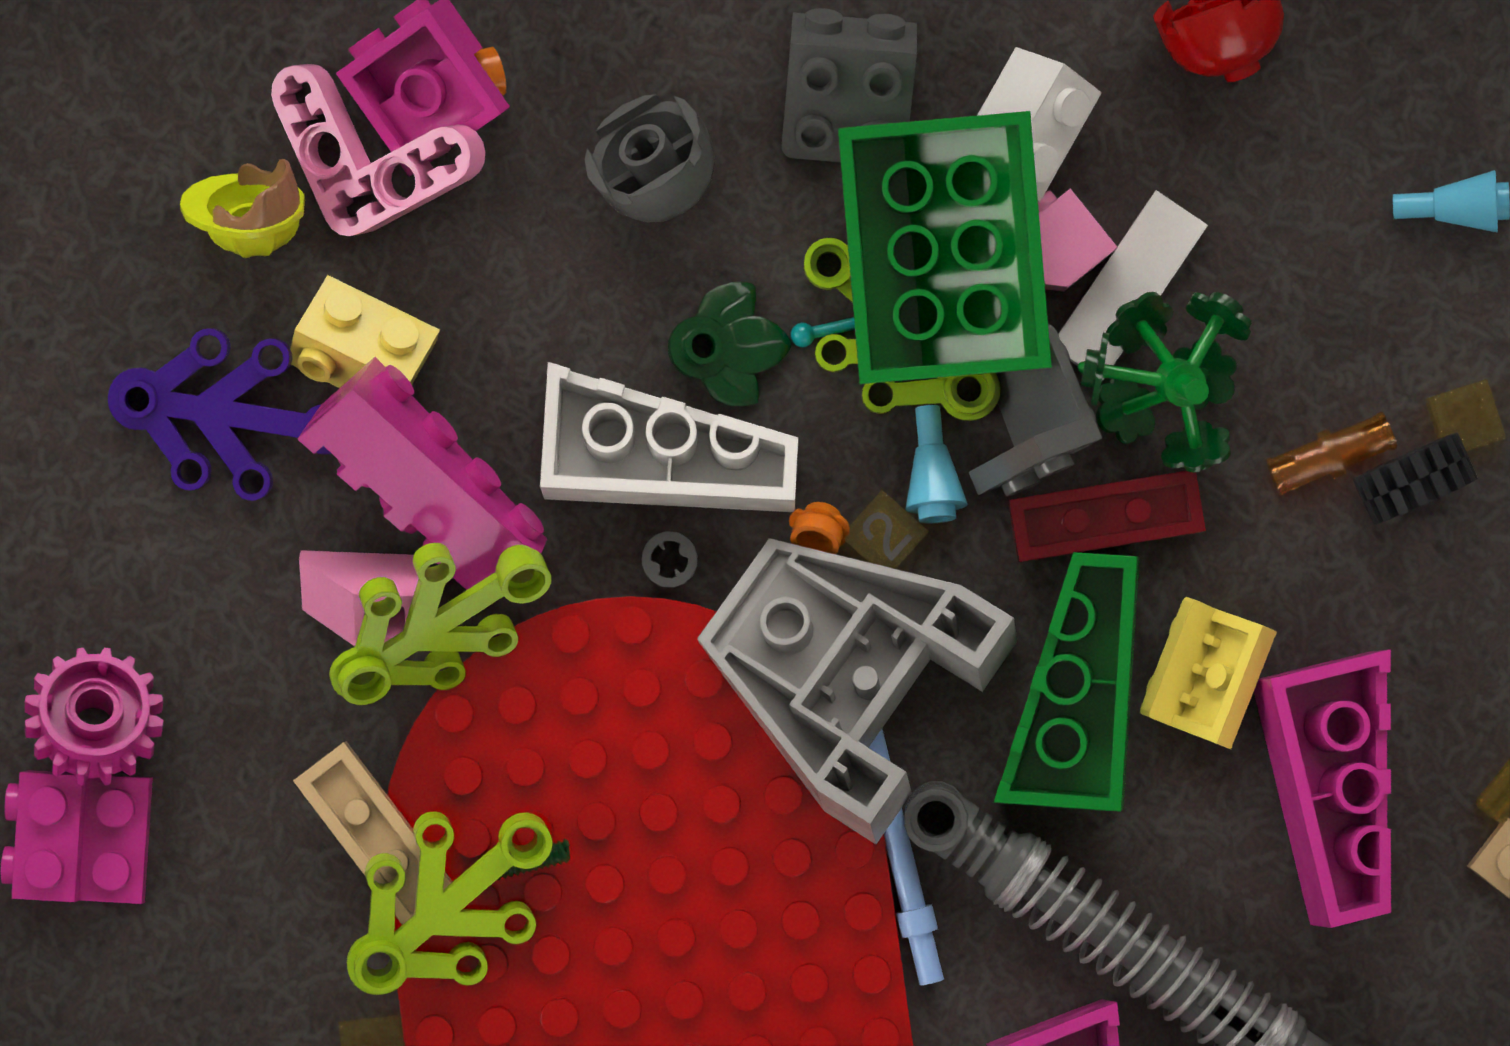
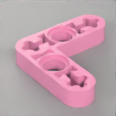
(354, 173)

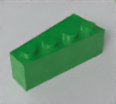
(1080, 694)

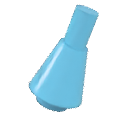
(1468, 203)
(934, 483)

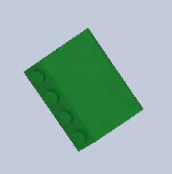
(944, 247)

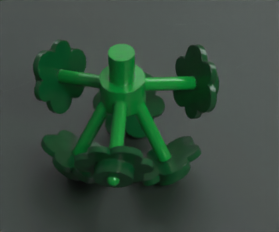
(1185, 379)

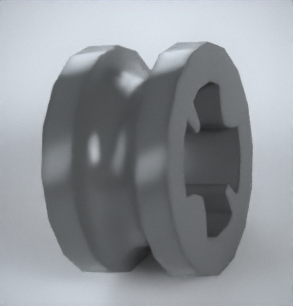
(653, 569)

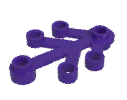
(211, 410)

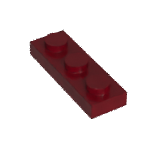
(1106, 515)

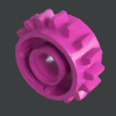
(88, 748)

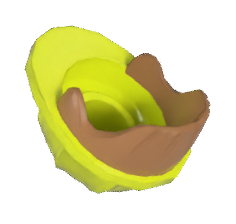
(247, 210)

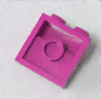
(421, 76)
(78, 838)

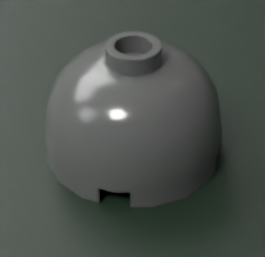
(652, 159)

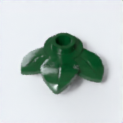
(737, 343)

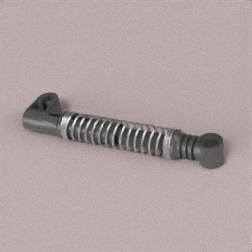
(1159, 967)

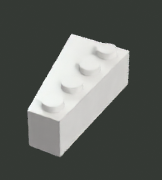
(657, 450)

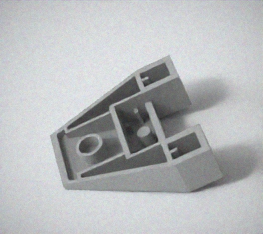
(830, 652)

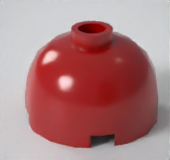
(1220, 35)

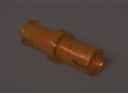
(1331, 453)

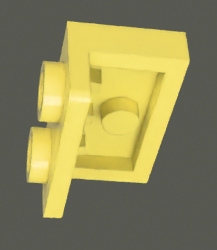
(350, 328)
(1207, 672)

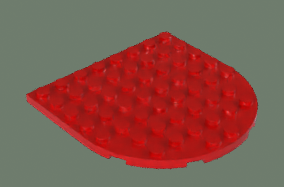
(699, 867)

